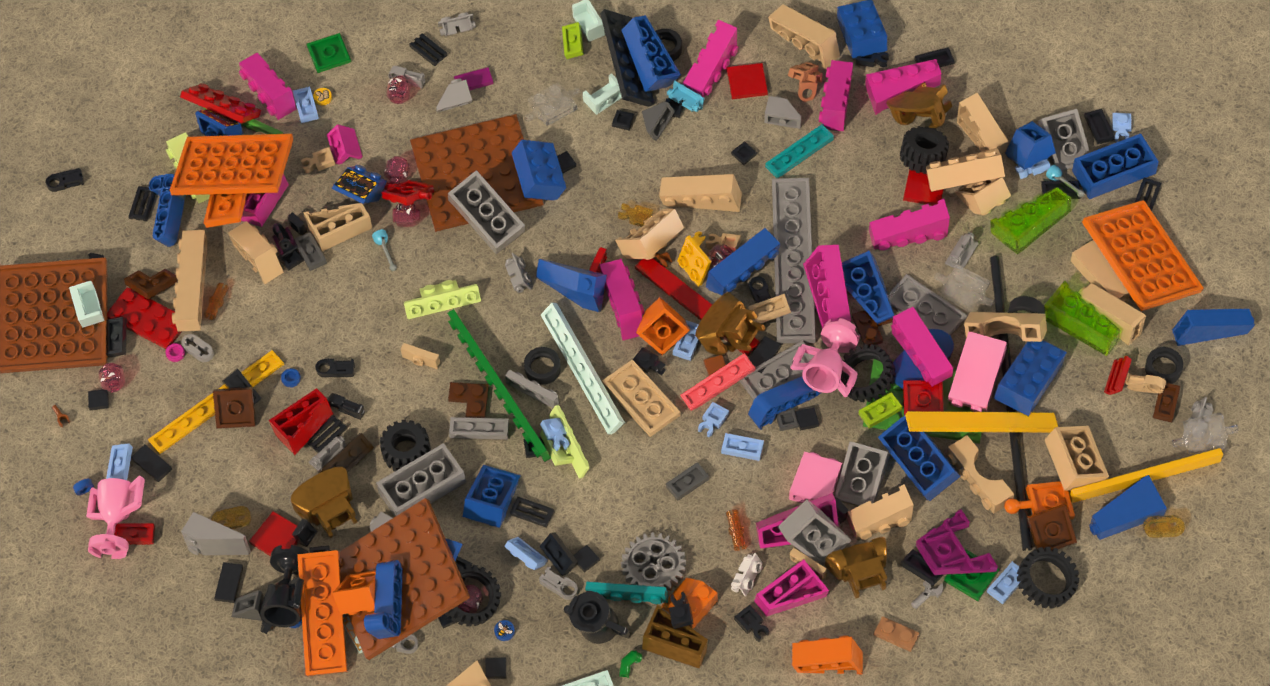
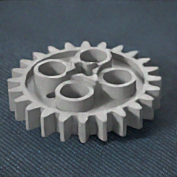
(643, 550)

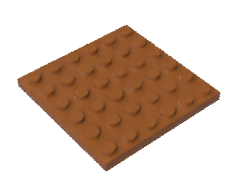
(455, 154)
(40, 318)
(428, 572)

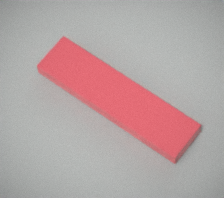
(718, 382)

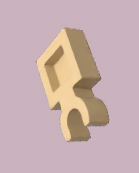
(321, 160)
(731, 240)

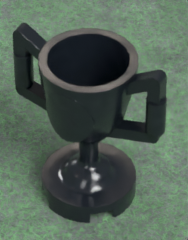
(283, 599)
(594, 618)

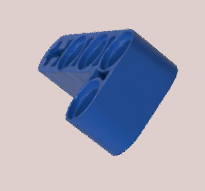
(168, 211)
(780, 399)
(388, 601)

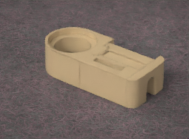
(1146, 383)

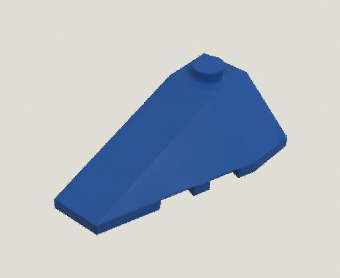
(576, 284)
(867, 286)

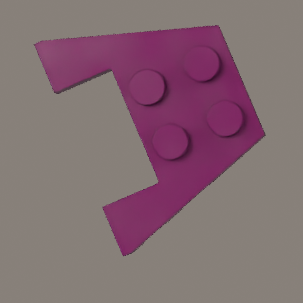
(946, 554)

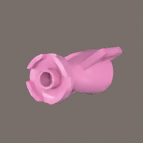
(826, 366)
(115, 503)

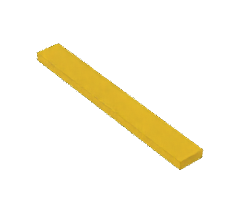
(205, 409)
(980, 422)
(1155, 473)

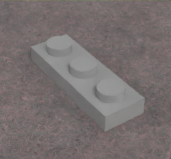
(532, 388)
(479, 428)

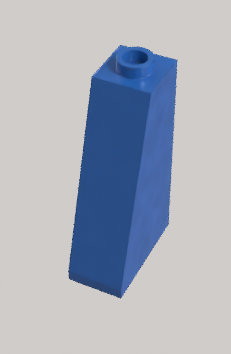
(1212, 324)
(1128, 509)

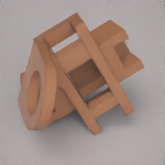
(808, 77)

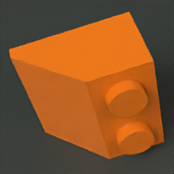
(662, 326)
(356, 593)
(698, 595)

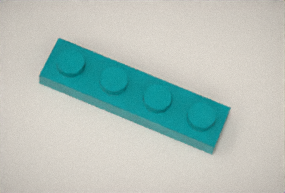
(799, 151)
(634, 593)

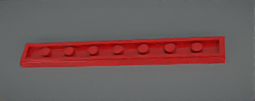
(680, 292)

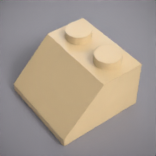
(984, 195)

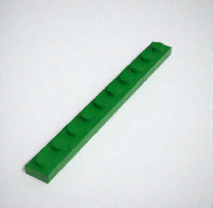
(501, 391)

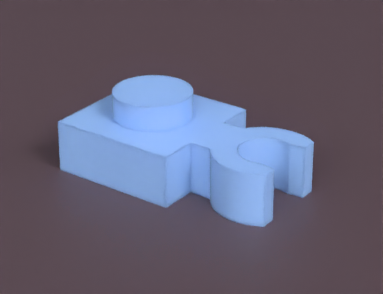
(1122, 124)
(1037, 168)
(714, 416)
(555, 431)

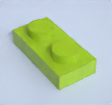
(572, 40)
(880, 410)

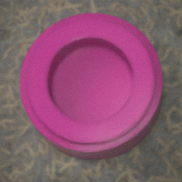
(175, 352)

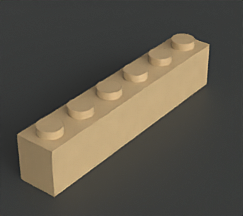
(190, 280)

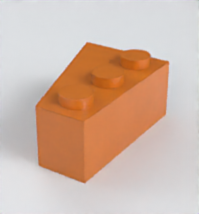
(827, 654)

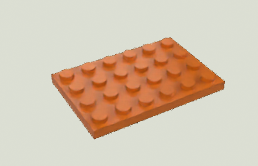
(232, 164)
(1142, 255)

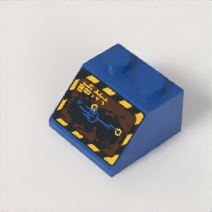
(217, 125)
(360, 184)

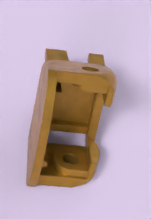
(922, 102)
(730, 319)
(327, 497)
(860, 565)

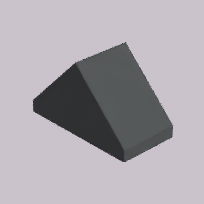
(657, 118)
(249, 606)

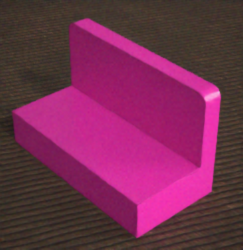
(343, 144)

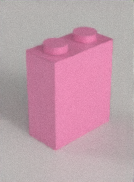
(815, 477)

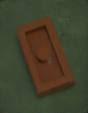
(1166, 403)

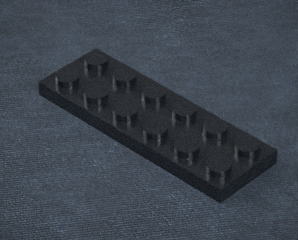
(626, 73)

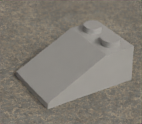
(1066, 136)
(862, 474)
(813, 532)
(212, 538)

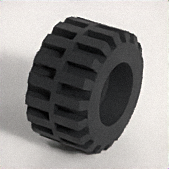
(922, 147)
(403, 432)

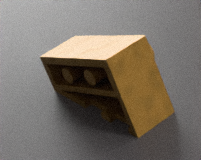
(676, 644)

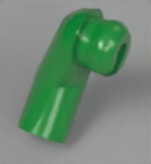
(627, 661)

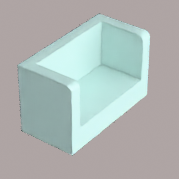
(589, 20)
(603, 97)
(86, 304)

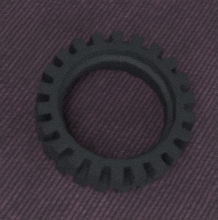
(881, 383)
(1058, 560)
(494, 597)

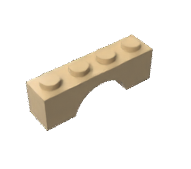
(1026, 325)
(992, 492)

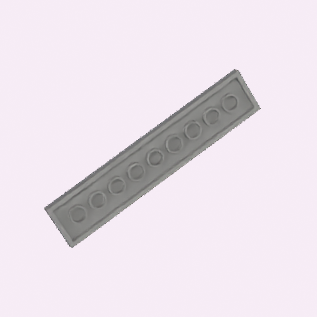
(793, 232)

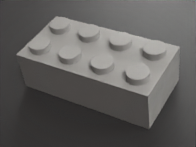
(486, 212)
(426, 477)

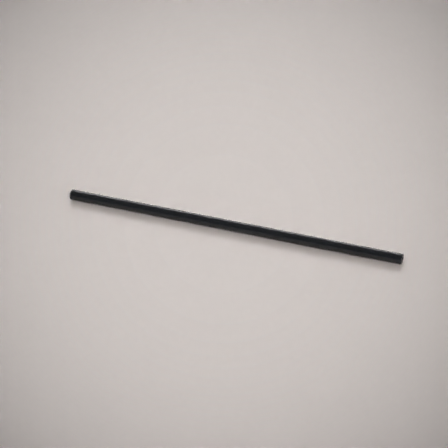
(1014, 436)

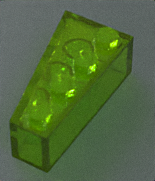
(1031, 220)
(1080, 320)

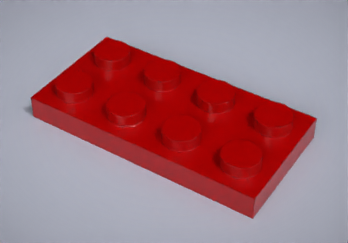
(220, 103)
(145, 317)

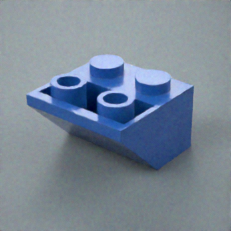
(1030, 145)

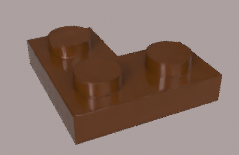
(150, 286)
(868, 328)
(473, 394)

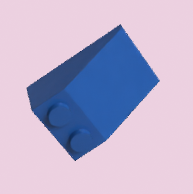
(490, 496)

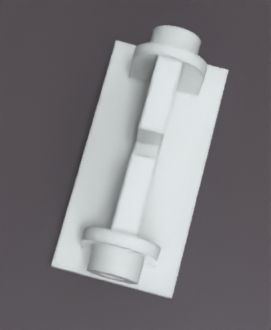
(750, 567)

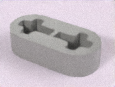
(195, 351)

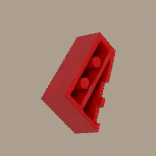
(301, 420)

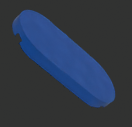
(905, 367)

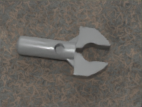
(926, 594)

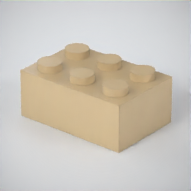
(1075, 456)

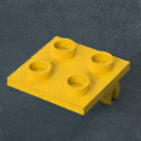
(693, 258)

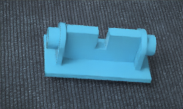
(692, 100)

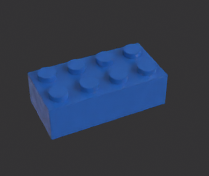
(1115, 166)
(1030, 376)
(919, 458)

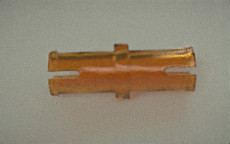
(216, 301)
(736, 530)

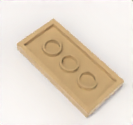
(641, 398)

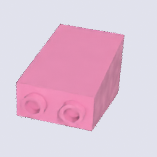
(977, 372)

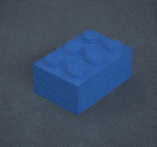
(862, 28)
(538, 170)

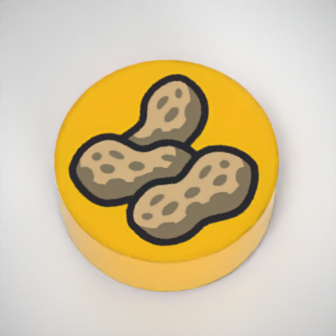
(322, 96)

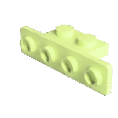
(441, 298)
(573, 453)

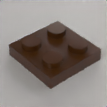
(234, 407)
(1052, 528)

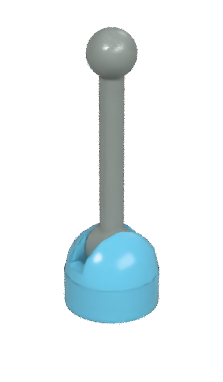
(1055, 173)
(381, 238)

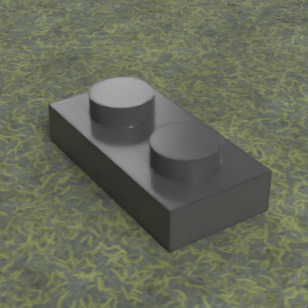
(310, 251)
(687, 481)

